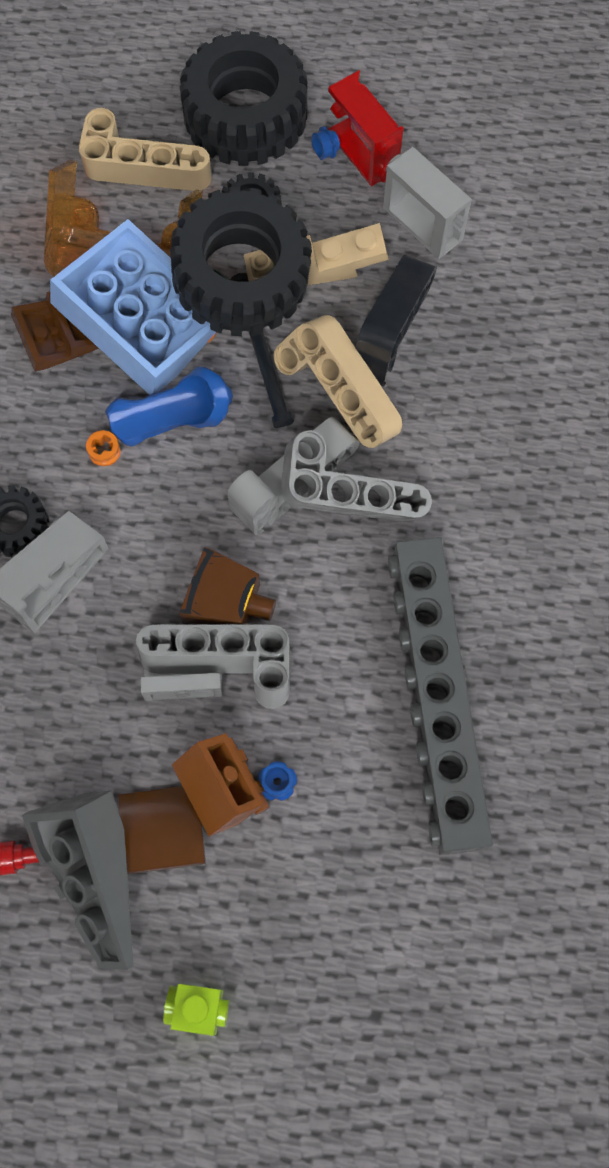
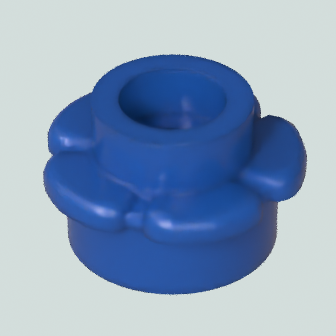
(325, 143)
(285, 774)

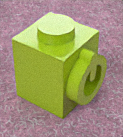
(195, 1009)

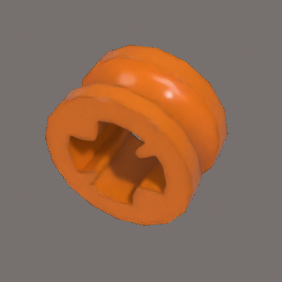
(107, 457)

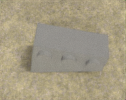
(49, 570)

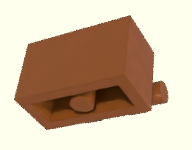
(219, 783)

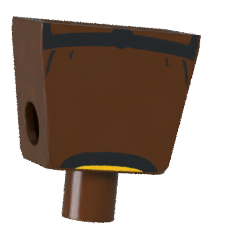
(224, 593)

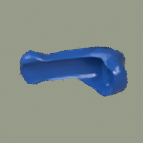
(196, 401)

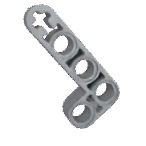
(355, 486)
(259, 498)
(214, 657)

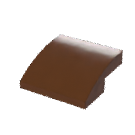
(48, 335)
(161, 830)

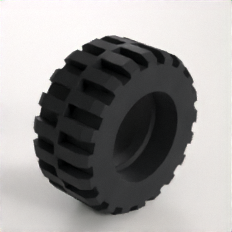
(241, 64)
(247, 220)

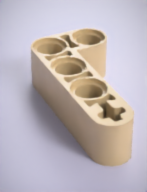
(139, 161)
(344, 377)

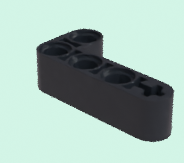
(394, 314)

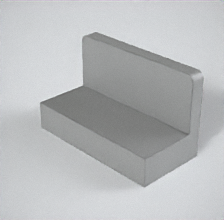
(180, 686)

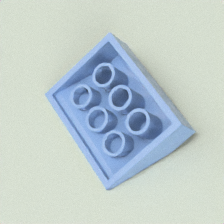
(129, 309)

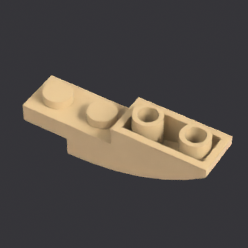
(332, 257)

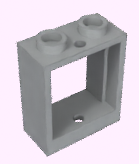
(425, 202)

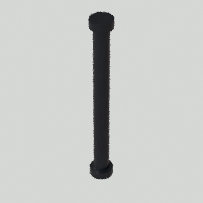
(281, 415)

